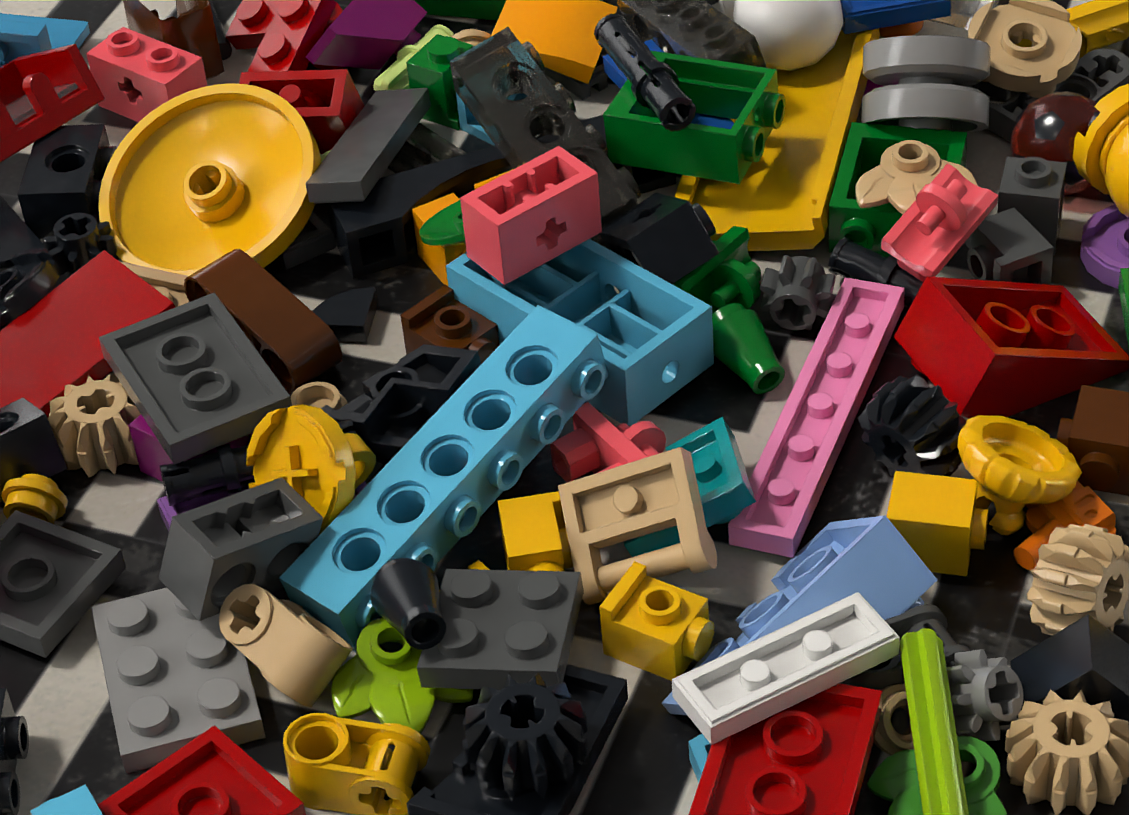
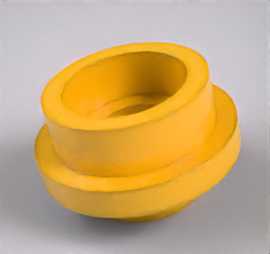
(34, 496)

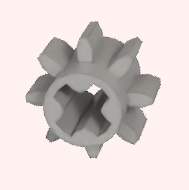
(983, 694)

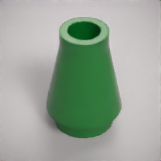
(745, 348)

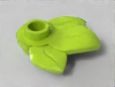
(387, 681)

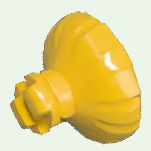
(1015, 467)

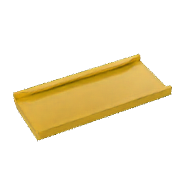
(790, 188)

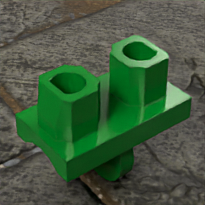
(728, 275)

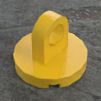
(311, 456)

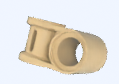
(283, 642)

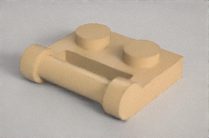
(631, 504)

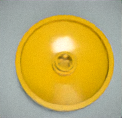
(210, 178)

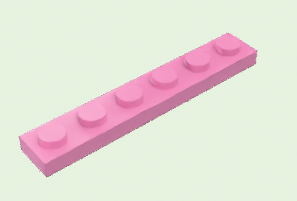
(817, 417)

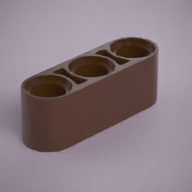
(276, 322)

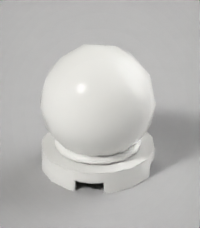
(789, 31)

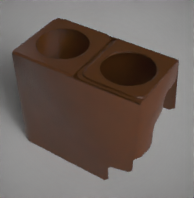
(190, 31)

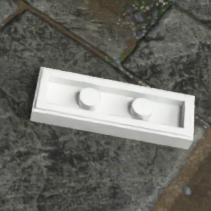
(785, 667)

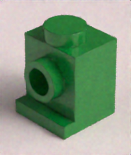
(432, 70)

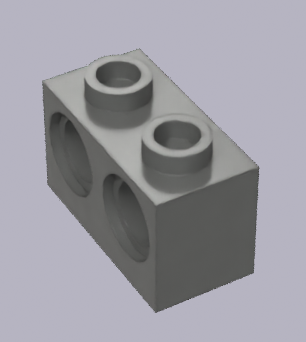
(236, 543)

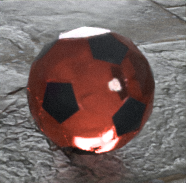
(1049, 132)

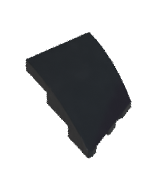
(406, 397)

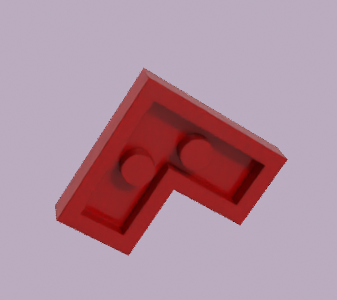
(280, 30)

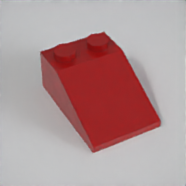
(1005, 343)

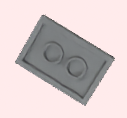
(171, 678)

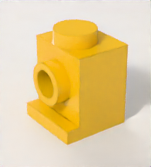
(534, 533)
(654, 624)

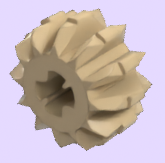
(94, 425)
(1080, 575)
(1068, 752)

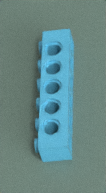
(450, 468)

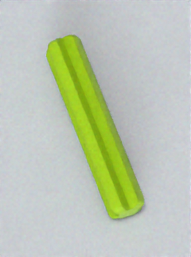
(932, 724)

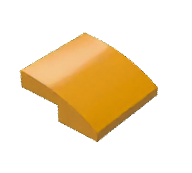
(558, 31)

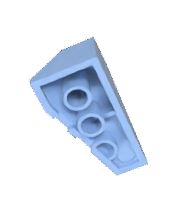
(837, 562)

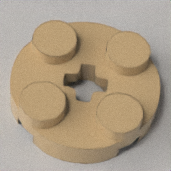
(1033, 68)

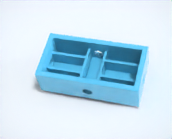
(648, 333)

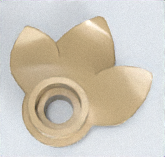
(901, 175)

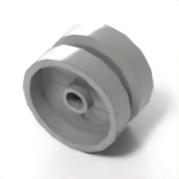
(927, 82)

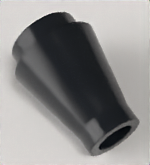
(409, 600)

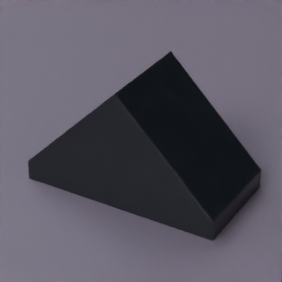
(1077, 659)

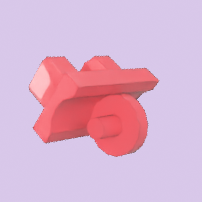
(938, 223)
(601, 446)

